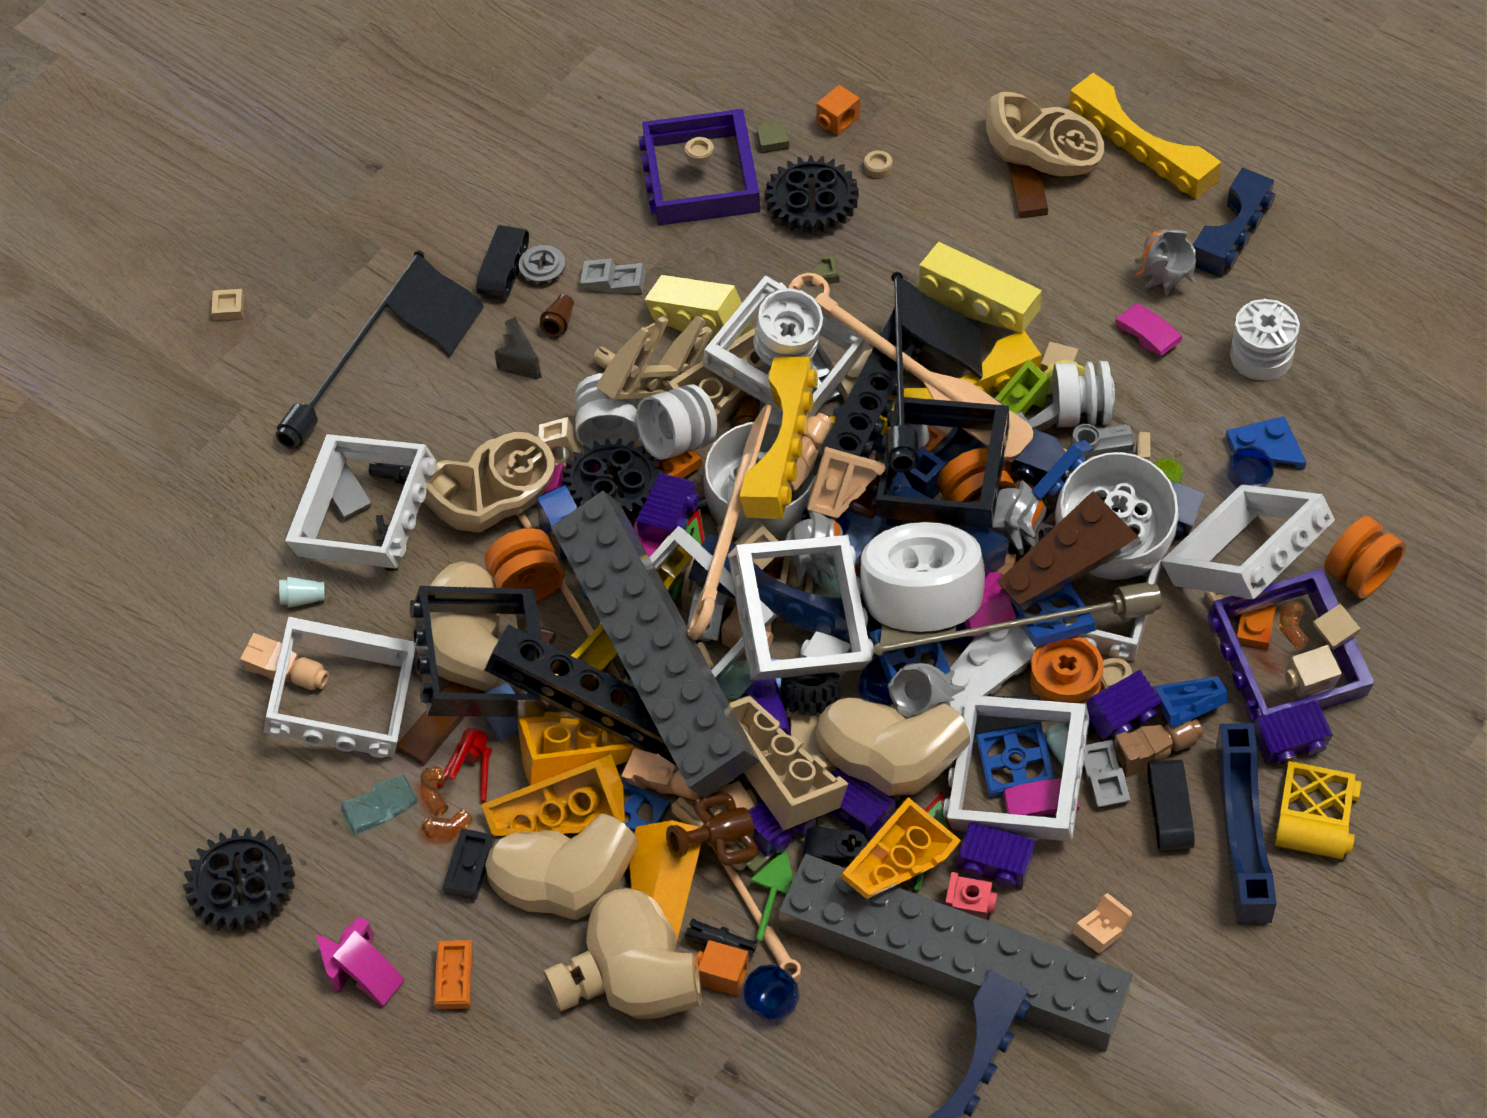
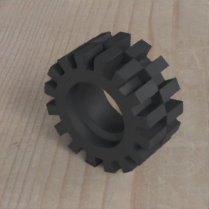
(810, 692)

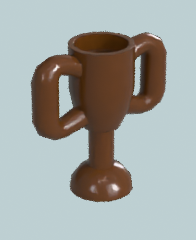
(722, 829)

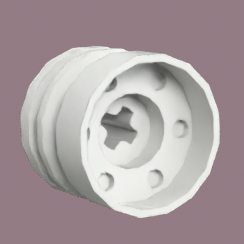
(787, 325)
(1264, 339)
(1083, 394)
(603, 417)
(676, 421)

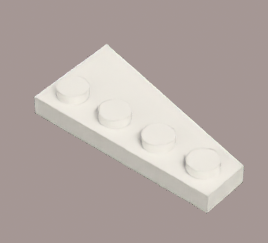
(990, 662)

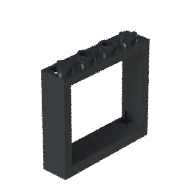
(955, 415)
(472, 600)

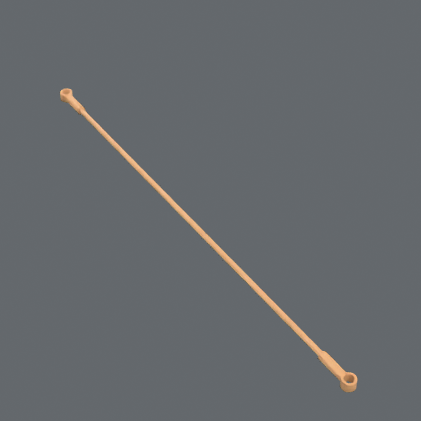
(770, 937)

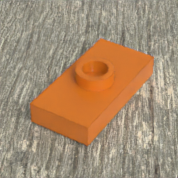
(453, 974)

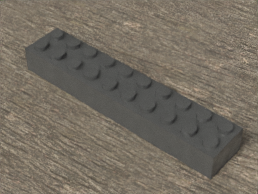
(655, 645)
(955, 951)

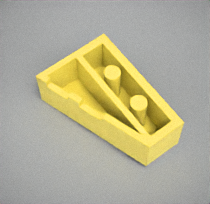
(686, 298)

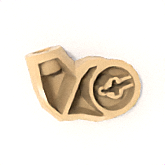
(1042, 138)
(494, 484)
(464, 639)
(886, 748)
(559, 873)
(638, 957)

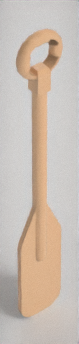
(939, 386)
(707, 597)

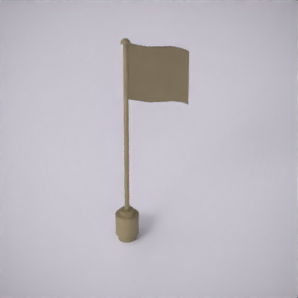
(1127, 602)

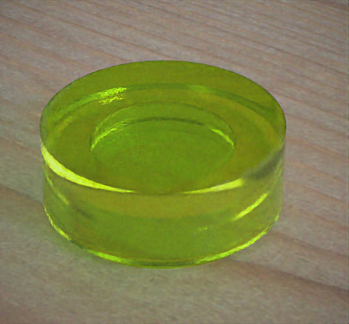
(1171, 469)

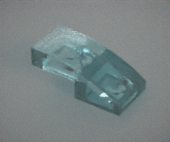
(379, 806)

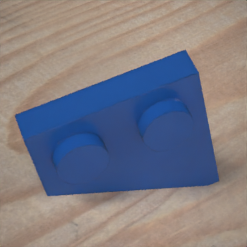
(1273, 437)
(1071, 459)
(1190, 698)

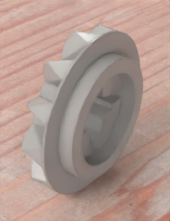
(535, 256)

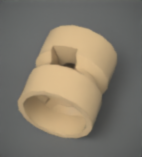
(561, 982)

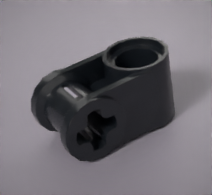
(833, 844)

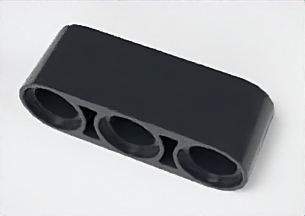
(502, 261)
(1170, 805)

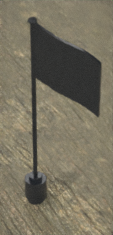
(422, 301)
(942, 332)

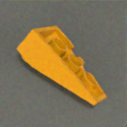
(561, 744)
(560, 802)
(900, 850)
(660, 873)

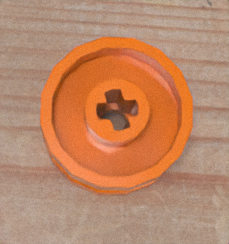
(964, 476)
(1364, 556)
(525, 561)
(1066, 671)

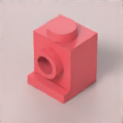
(971, 896)

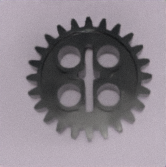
(834, 195)
(628, 469)
(208, 885)

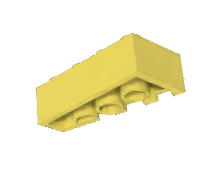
(978, 289)

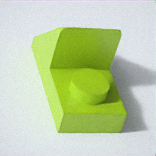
(1025, 388)

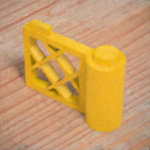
(1312, 829)

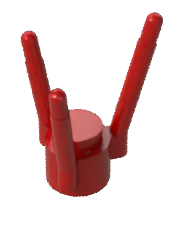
(470, 749)

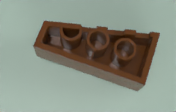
(1075, 546)

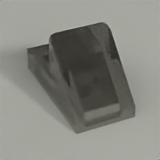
(518, 353)

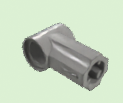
(1105, 439)

